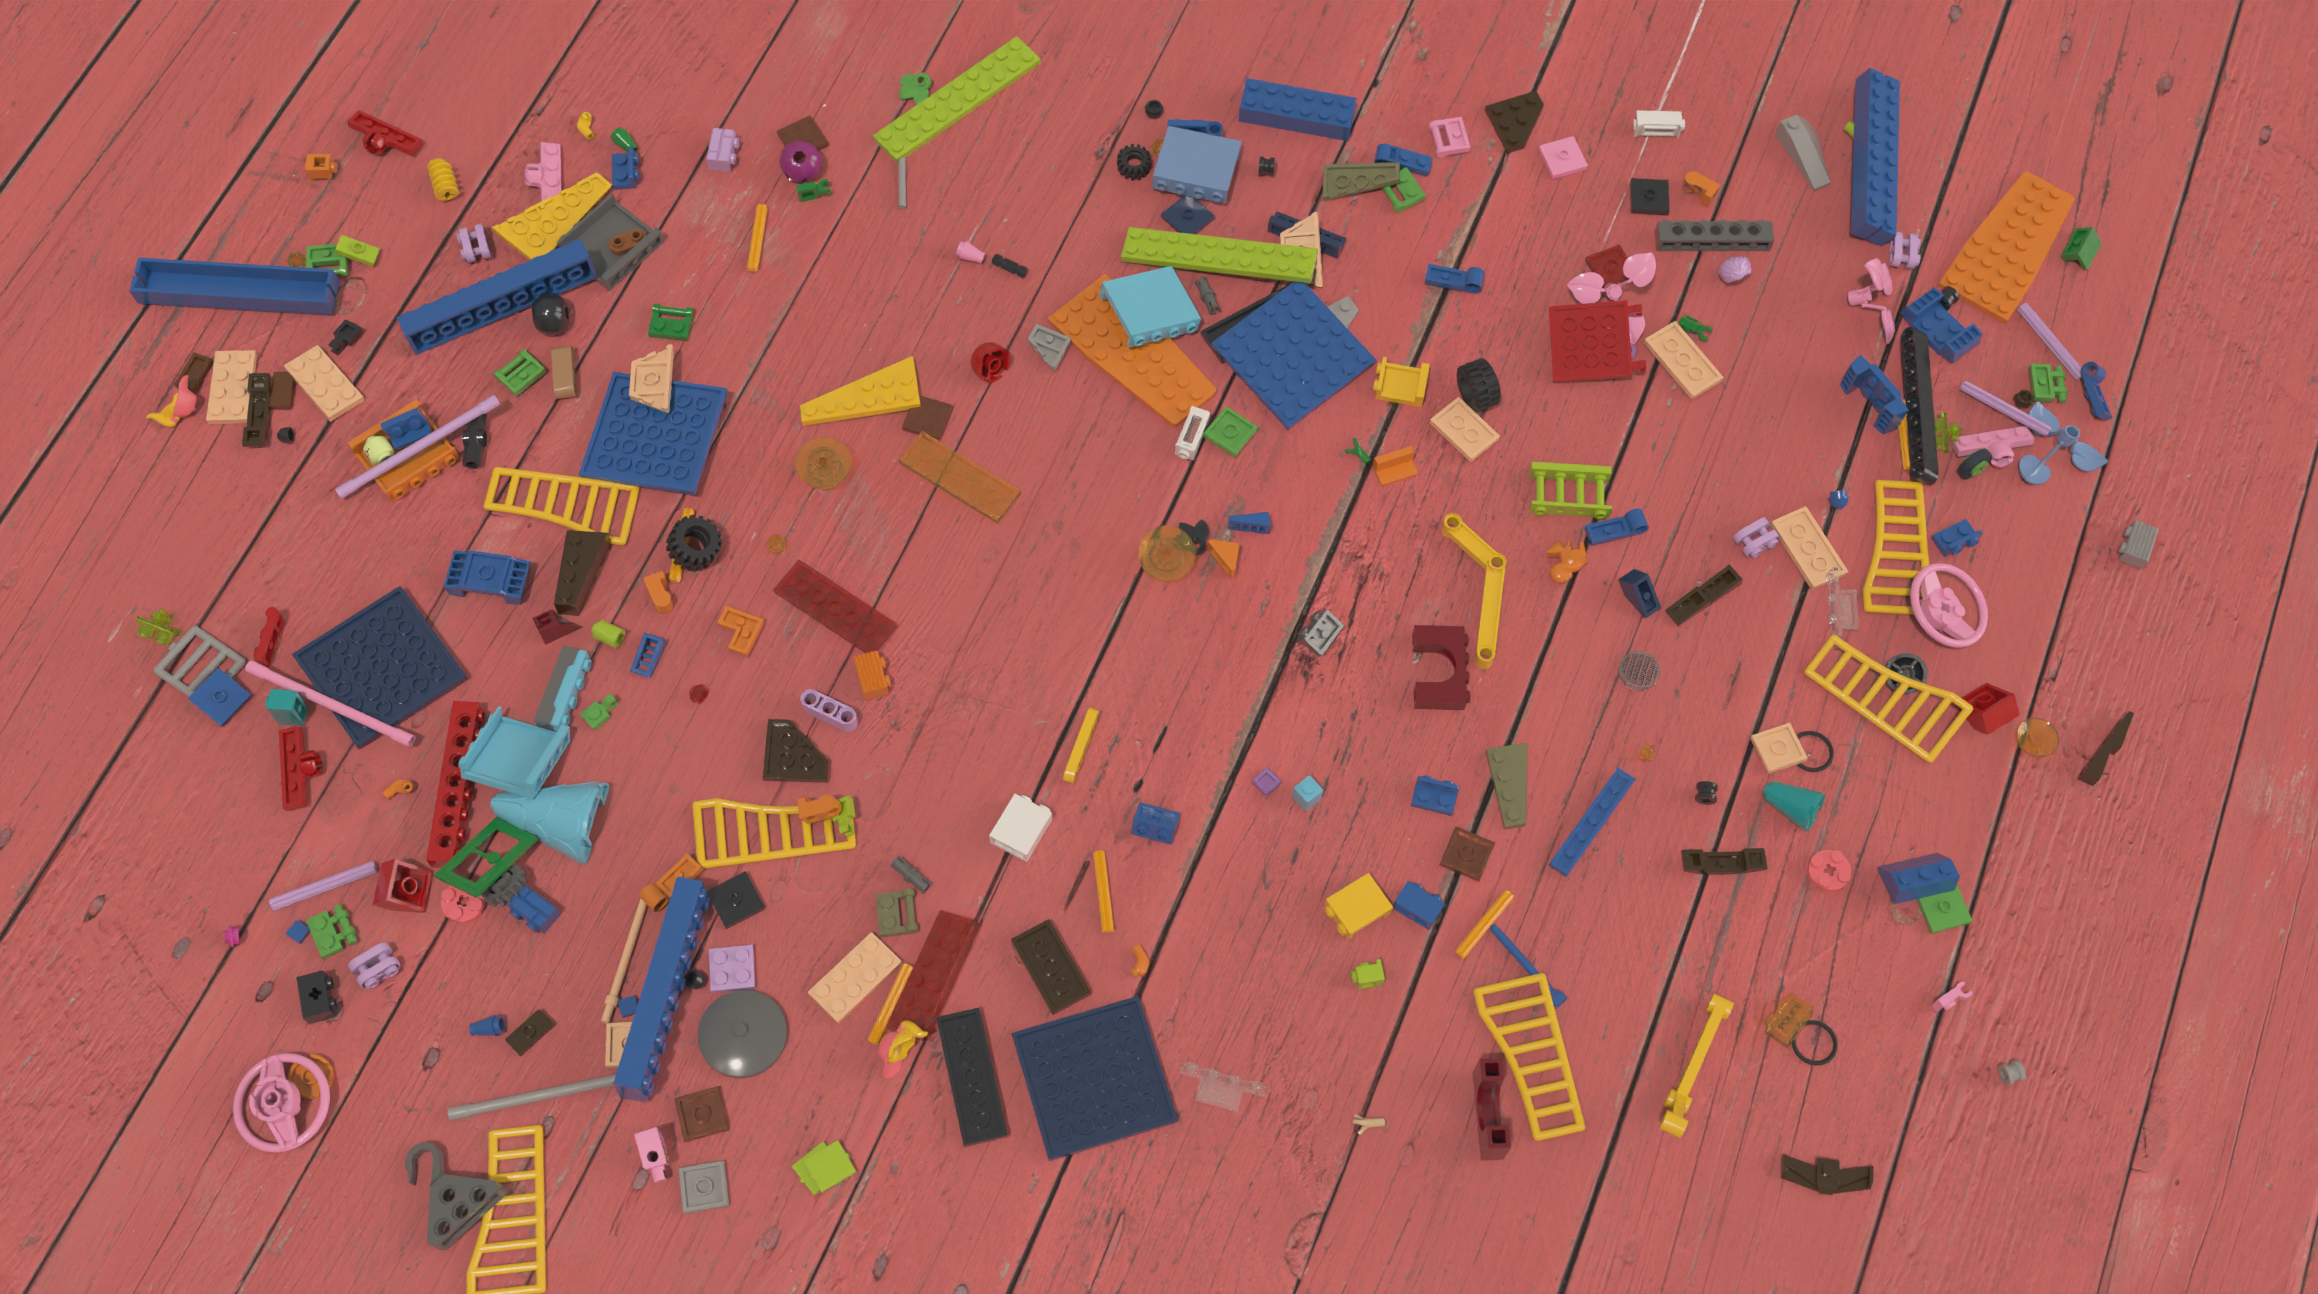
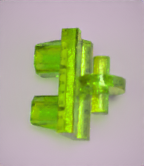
(1953, 432)
(148, 625)

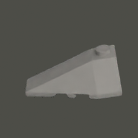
(1805, 150)

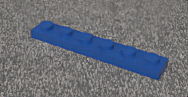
(1592, 822)

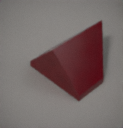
(553, 626)

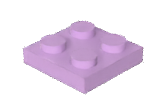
(732, 969)

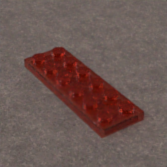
(835, 608)
(934, 972)

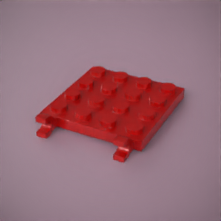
(1592, 341)

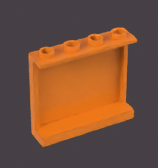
(413, 470)

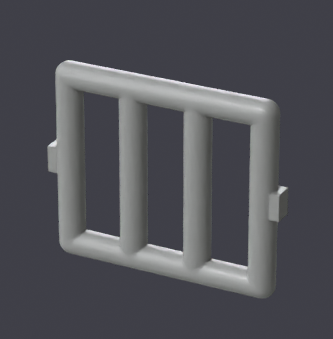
(209, 641)

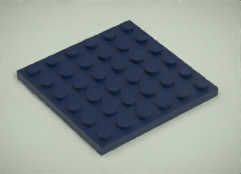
(380, 664)
(1094, 1078)

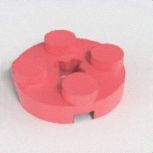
(1823, 880)
(458, 913)

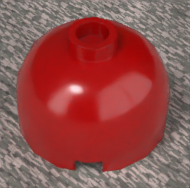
(990, 361)

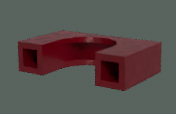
(1451, 643)
(1493, 1136)

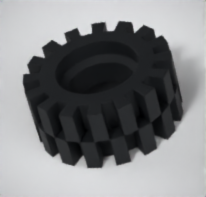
(1134, 153)

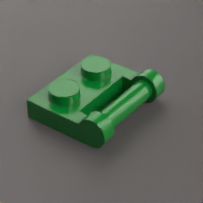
(670, 328)

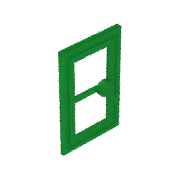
(525, 839)

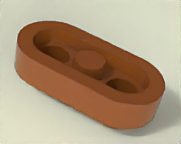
(627, 241)

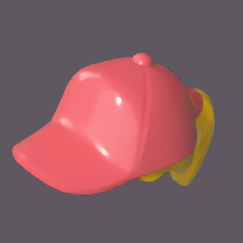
(181, 406)
(896, 1045)

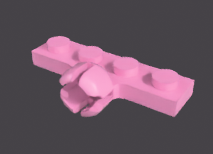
(547, 173)

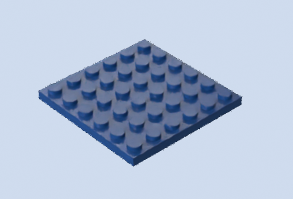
(1293, 353)
(652, 447)

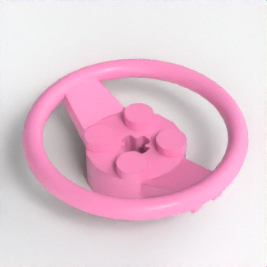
(1942, 608)
(281, 1114)

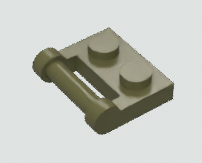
(889, 914)

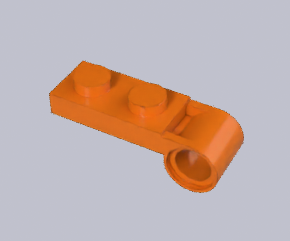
(659, 894)

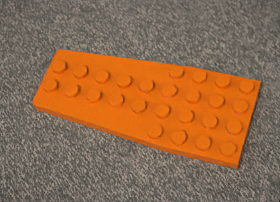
(2009, 247)
(1152, 373)

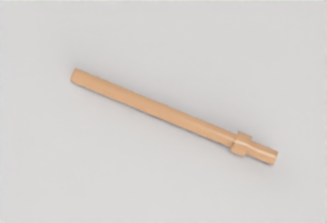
(612, 999)

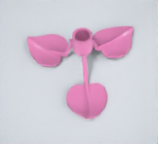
(1638, 268)
(1881, 279)

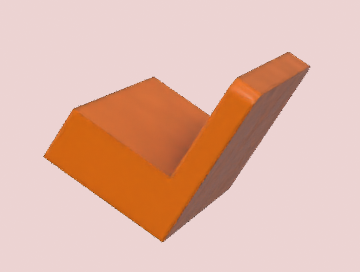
(1395, 466)

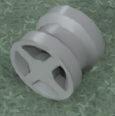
(2012, 1072)

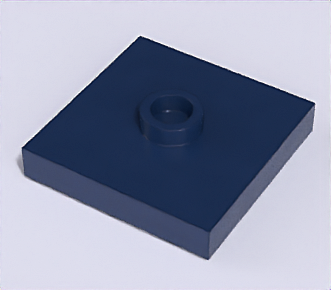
(1188, 215)

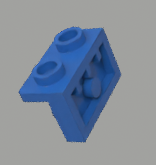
(624, 170)
(406, 428)
(1956, 537)
(1434, 795)
(1155, 823)

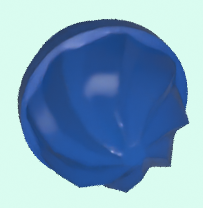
(1839, 499)

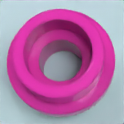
(231, 936)

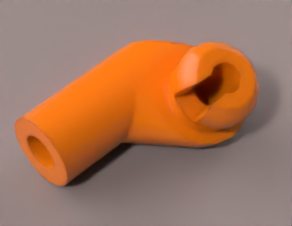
(398, 786)

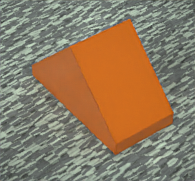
(1225, 555)

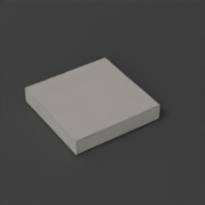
(703, 1187)

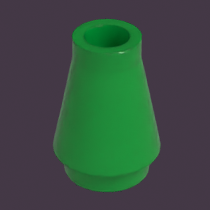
(622, 139)

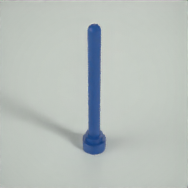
(1557, 997)

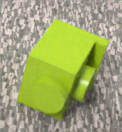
(1368, 975)

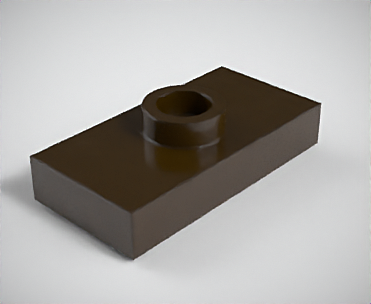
(529, 1032)

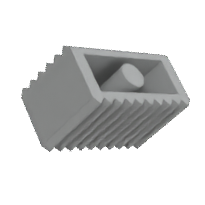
(2137, 544)

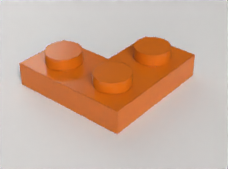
(745, 627)

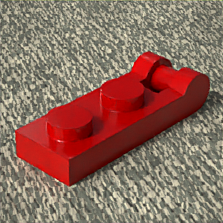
(269, 637)

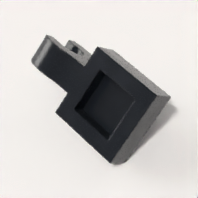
(344, 334)

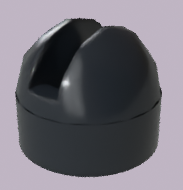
(286, 435)
(695, 980)

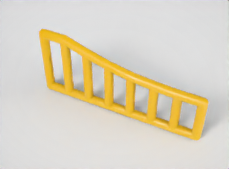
(555, 479)
(1878, 554)
(1905, 682)
(765, 854)
(1519, 1072)
(538, 1219)

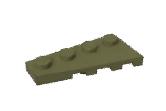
(1349, 179)
(1509, 780)

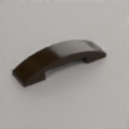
(258, 411)
(1724, 862)

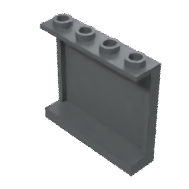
(599, 227)

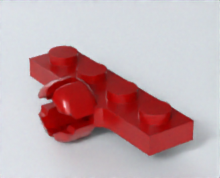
(383, 135)
(296, 767)

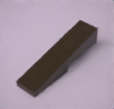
(1704, 596)
(2112, 745)

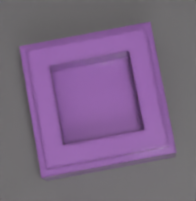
(1266, 782)

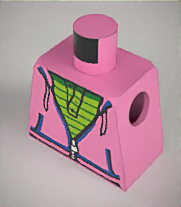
(649, 1143)

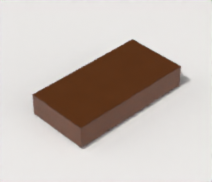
(196, 370)
(282, 391)

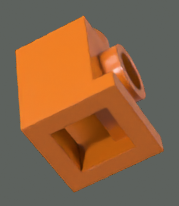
(320, 166)

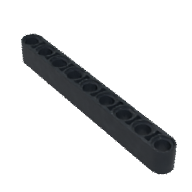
(1920, 406)

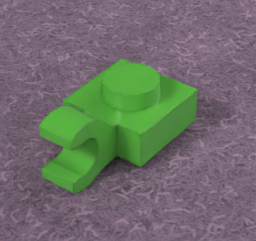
(597, 713)

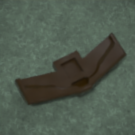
(1826, 1175)

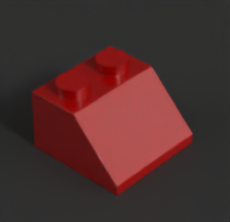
(1991, 708)
(402, 887)

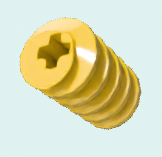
(442, 179)

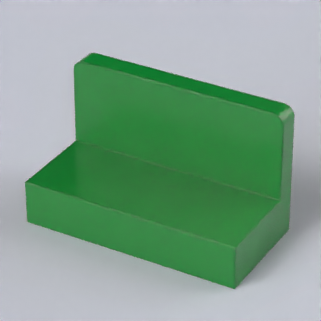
(2082, 246)

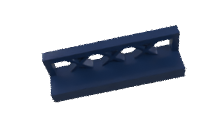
(1330, 243)

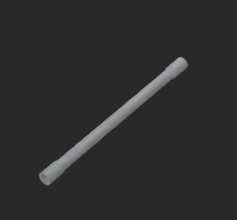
(468, 1110)

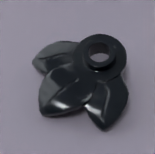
(1197, 534)

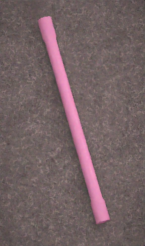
(395, 733)

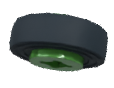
(1975, 463)

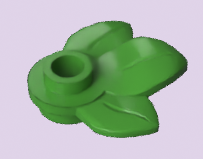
(913, 89)

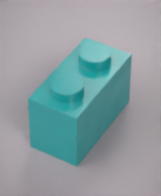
(286, 707)

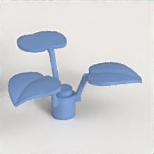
(2083, 457)

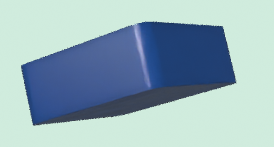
(298, 932)
(627, 1006)

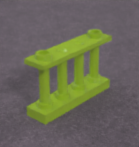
(1572, 472)

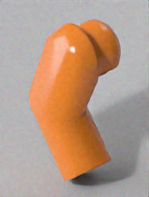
(1142, 961)

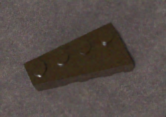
(578, 569)

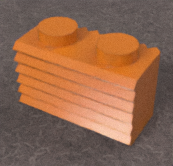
(871, 675)

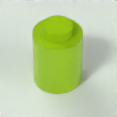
(608, 633)

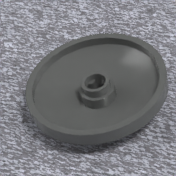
(742, 1034)

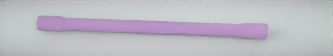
(353, 484)

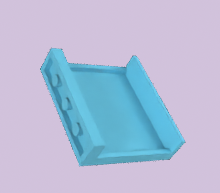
(1151, 305)
(513, 755)

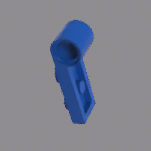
(1207, 127)
(1412, 160)
(1455, 279)
(2094, 392)
(1617, 528)

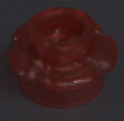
(698, 693)

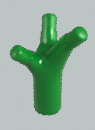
(1358, 451)

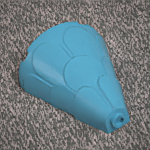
(557, 815)

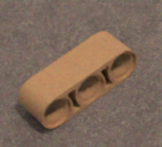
(563, 372)

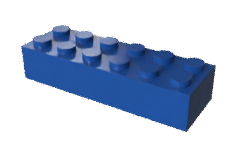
(1297, 109)

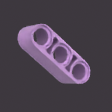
(823, 703)

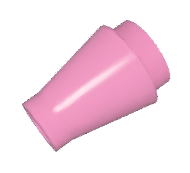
(969, 252)

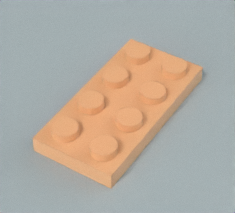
(1683, 360)
(324, 383)
(229, 385)
(1808, 547)
(854, 978)

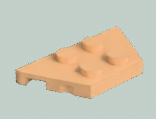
(1306, 234)
(652, 379)

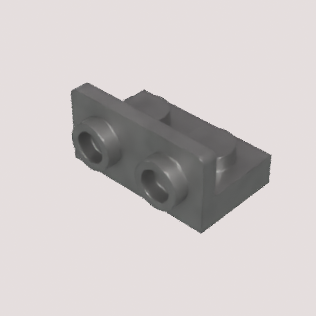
(1320, 631)

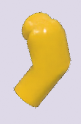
(584, 125)

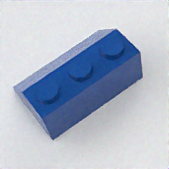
(1919, 877)

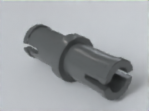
(1207, 295)
(911, 874)

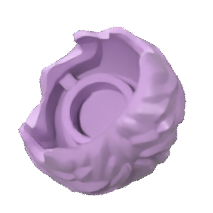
(1734, 269)

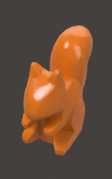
(1570, 560)

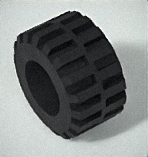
(1478, 385)
(702, 531)

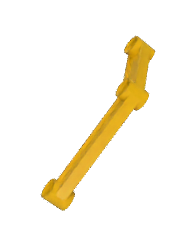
(1493, 584)
(1678, 1100)

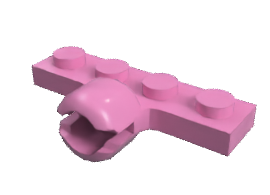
(1996, 442)

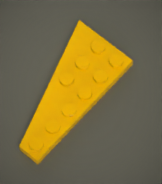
(543, 224)
(878, 393)

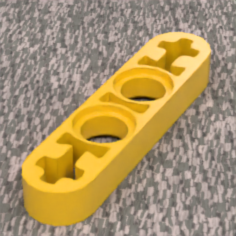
(1081, 745)

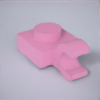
(1947, 1000)

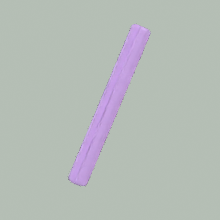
(2051, 340)
(2005, 408)
(322, 885)

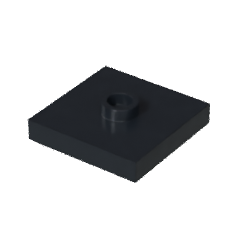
(1649, 196)
(735, 900)

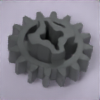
(505, 886)

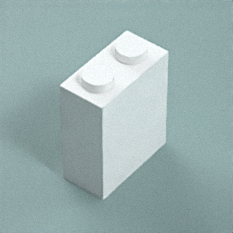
(1021, 827)

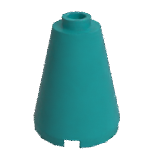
(1795, 802)

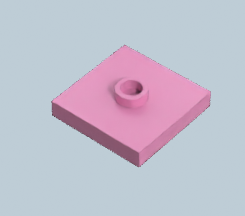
(1563, 157)

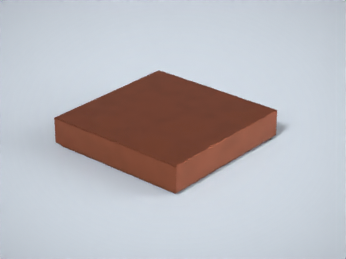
(803, 130)
(929, 418)
(1467, 853)
(701, 1114)

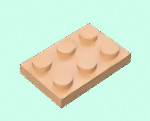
(1464, 429)

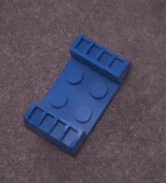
(1943, 331)
(1878, 390)
(487, 575)

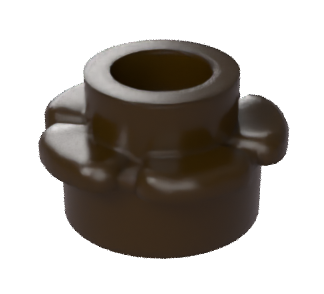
(2026, 395)

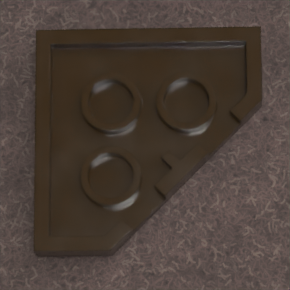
(1515, 119)
(791, 755)

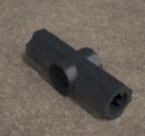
(474, 440)

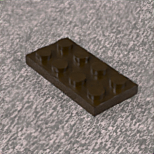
(1050, 967)

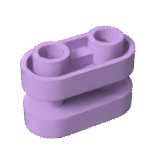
(465, 238)
(1910, 257)
(1755, 547)
(374, 965)

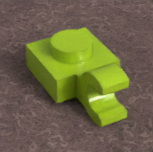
(845, 815)

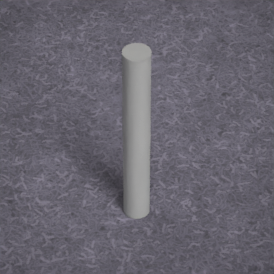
(902, 183)

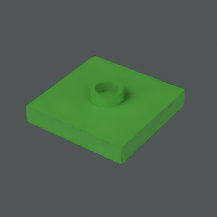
(1230, 431)
(1944, 911)

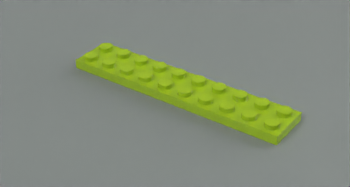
(956, 99)
(1219, 255)

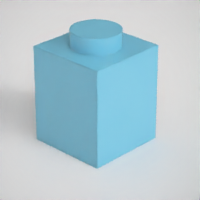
(1307, 793)

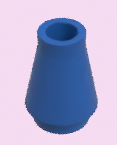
(489, 1026)

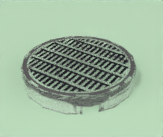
(1639, 671)

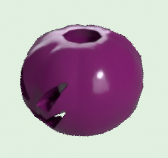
(800, 171)

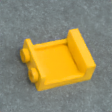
(1401, 383)
(1357, 906)

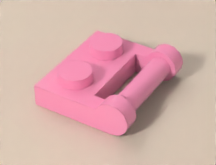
(1455, 135)

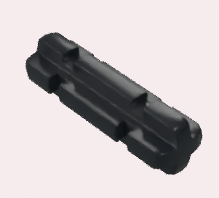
(1009, 265)

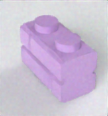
(722, 150)

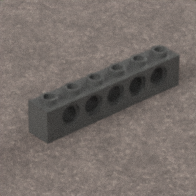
(1722, 240)

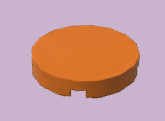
(306, 1081)

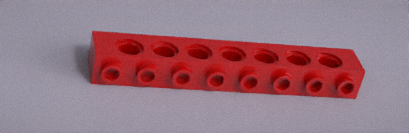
(461, 713)

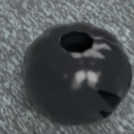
(550, 314)

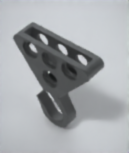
(446, 1212)

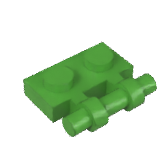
(2042, 383)
(325, 933)

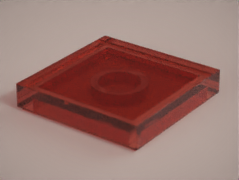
(1608, 264)

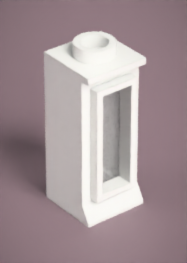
(1658, 123)
(1192, 433)

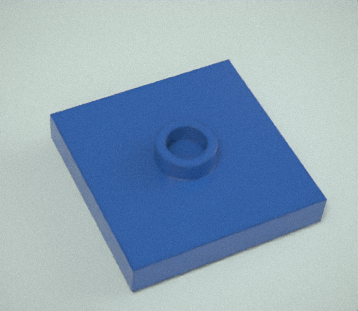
(219, 697)

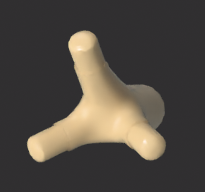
(1368, 1122)

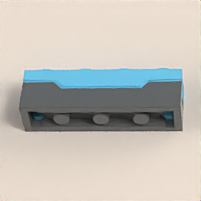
(563, 688)

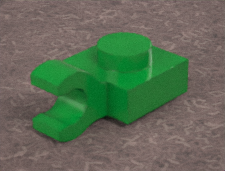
(810, 191)
(1691, 324)

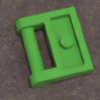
(1408, 190)
(325, 255)
(521, 377)

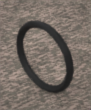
(1831, 755)
(1831, 1056)

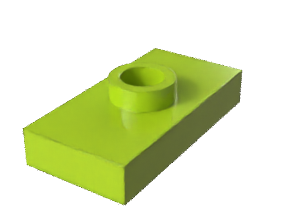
(357, 250)

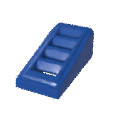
(1250, 523)
(654, 658)

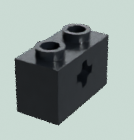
(309, 988)

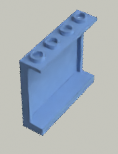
(1196, 164)

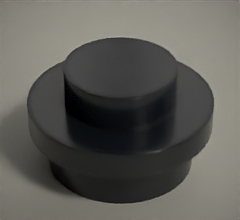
(1154, 109)

